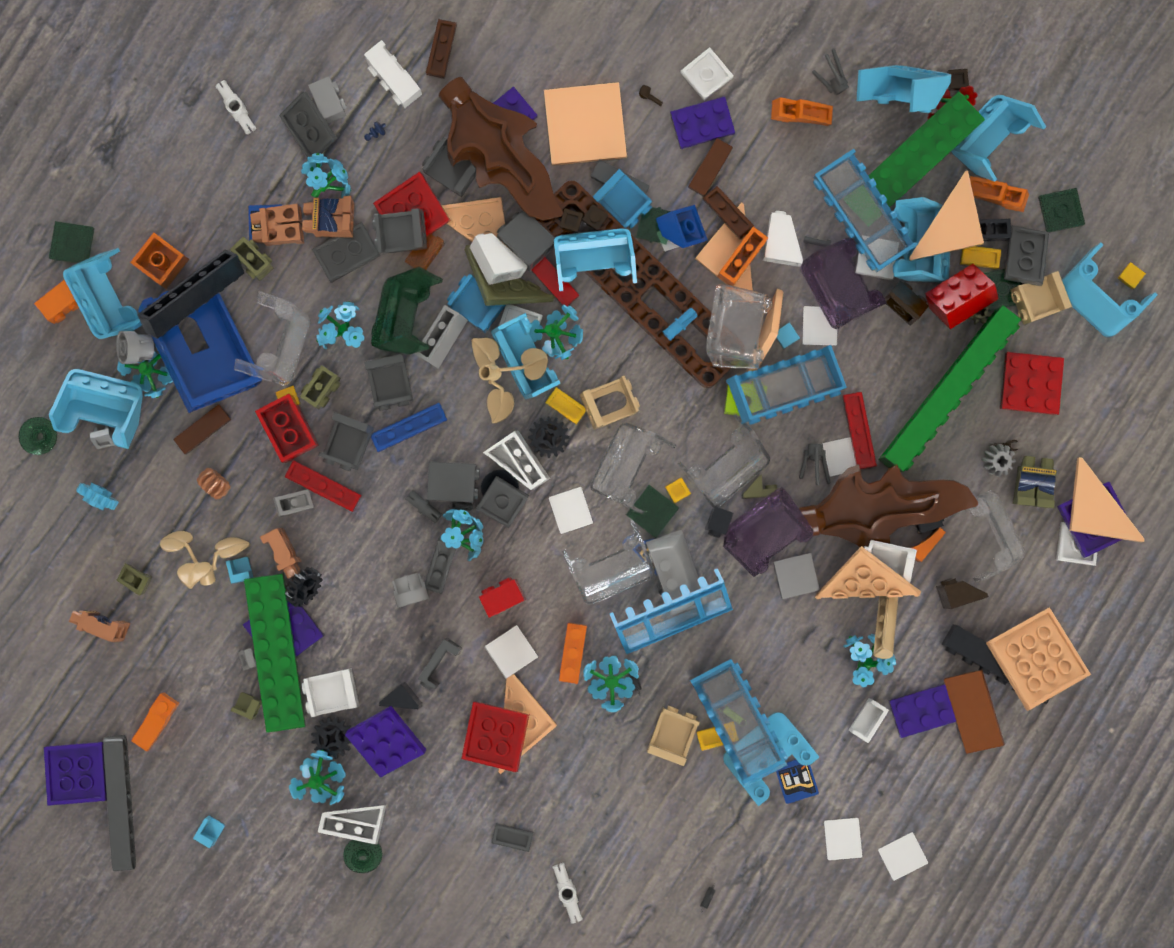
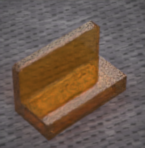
(424, 257)

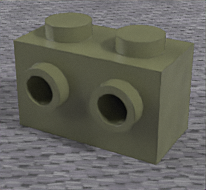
(257, 264)
(320, 387)

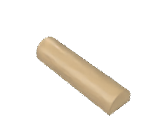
(885, 627)

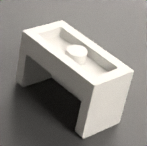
(868, 720)

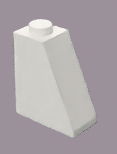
(782, 241)
(496, 259)

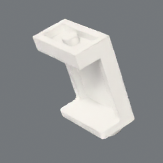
(896, 557)
(330, 692)

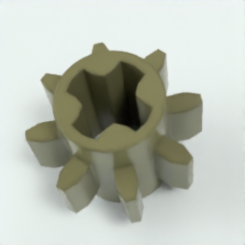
(976, 318)

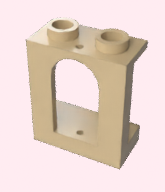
(620, 385)

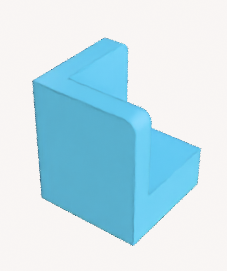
(239, 569)
(209, 831)

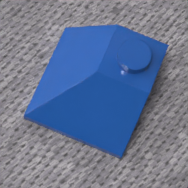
(682, 227)

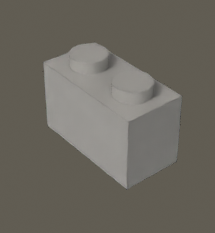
(327, 100)

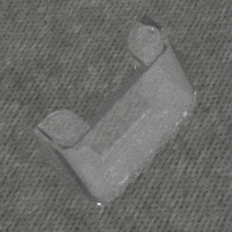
(736, 327)

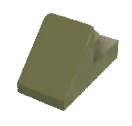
(756, 490)
(134, 579)

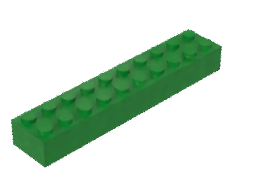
(950, 389)

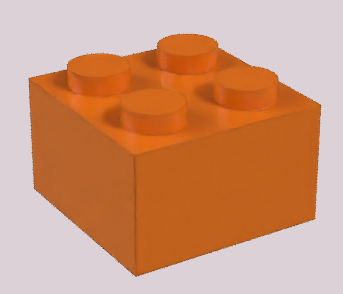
(159, 260)

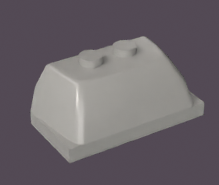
(673, 563)

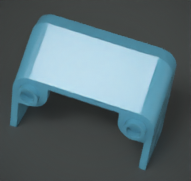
(905, 84)
(1002, 117)
(594, 252)
(97, 297)
(1095, 303)
(513, 340)

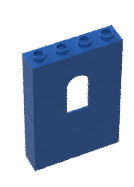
(208, 374)

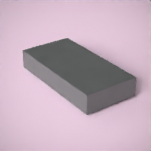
(512, 837)

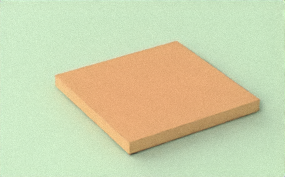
(585, 123)
(1038, 659)

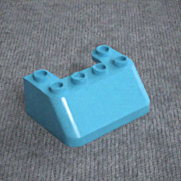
(918, 216)
(99, 401)
(793, 744)

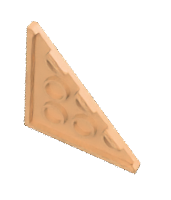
(476, 217)
(954, 226)
(719, 251)
(771, 325)
(1096, 510)
(865, 578)
(521, 700)

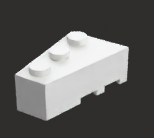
(392, 75)
(519, 460)
(354, 824)

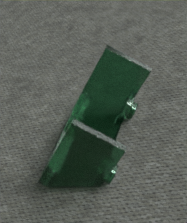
(398, 311)

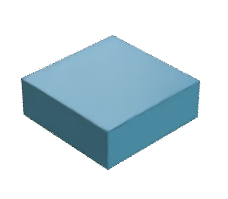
(787, 335)

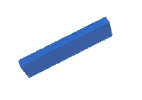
(408, 427)

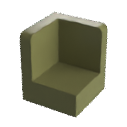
(247, 706)

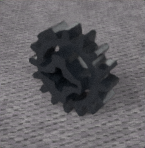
(540, 440)
(303, 586)
(325, 732)

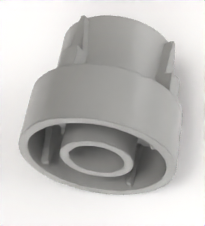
(134, 347)
(409, 590)

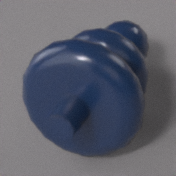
(374, 131)

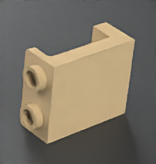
(1040, 301)
(673, 735)

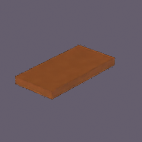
(974, 711)

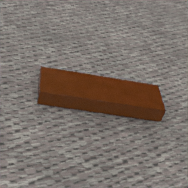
(441, 48)
(710, 167)
(728, 212)
(202, 429)

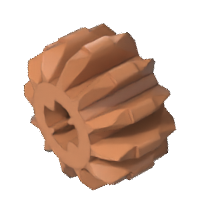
(213, 483)

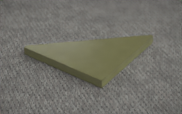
(507, 292)

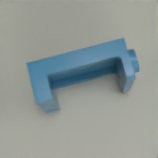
(623, 199)
(470, 304)

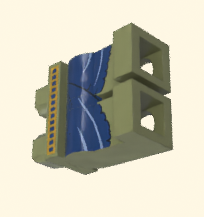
(1035, 485)

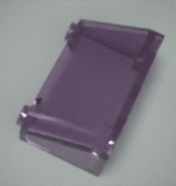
(837, 286)
(766, 531)

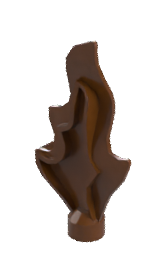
(495, 146)
(877, 509)

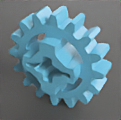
(97, 496)

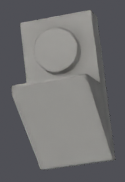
(293, 503)

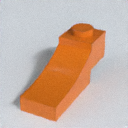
(801, 111)
(999, 193)
(925, 546)
(155, 721)

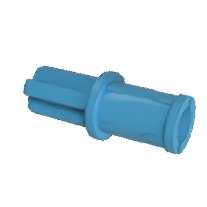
(680, 324)

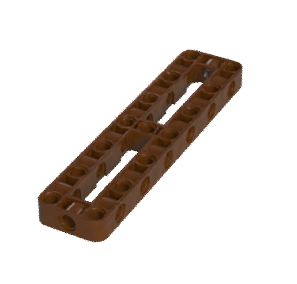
(663, 282)

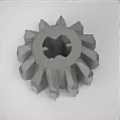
(994, 454)

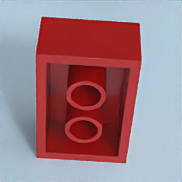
(961, 296)
(287, 428)
(501, 598)

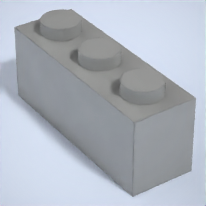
(442, 336)

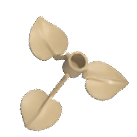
(486, 352)
(204, 572)

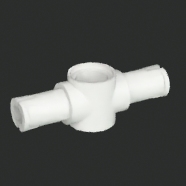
(230, 100)
(568, 902)

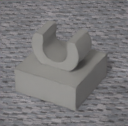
(101, 438)
(247, 658)

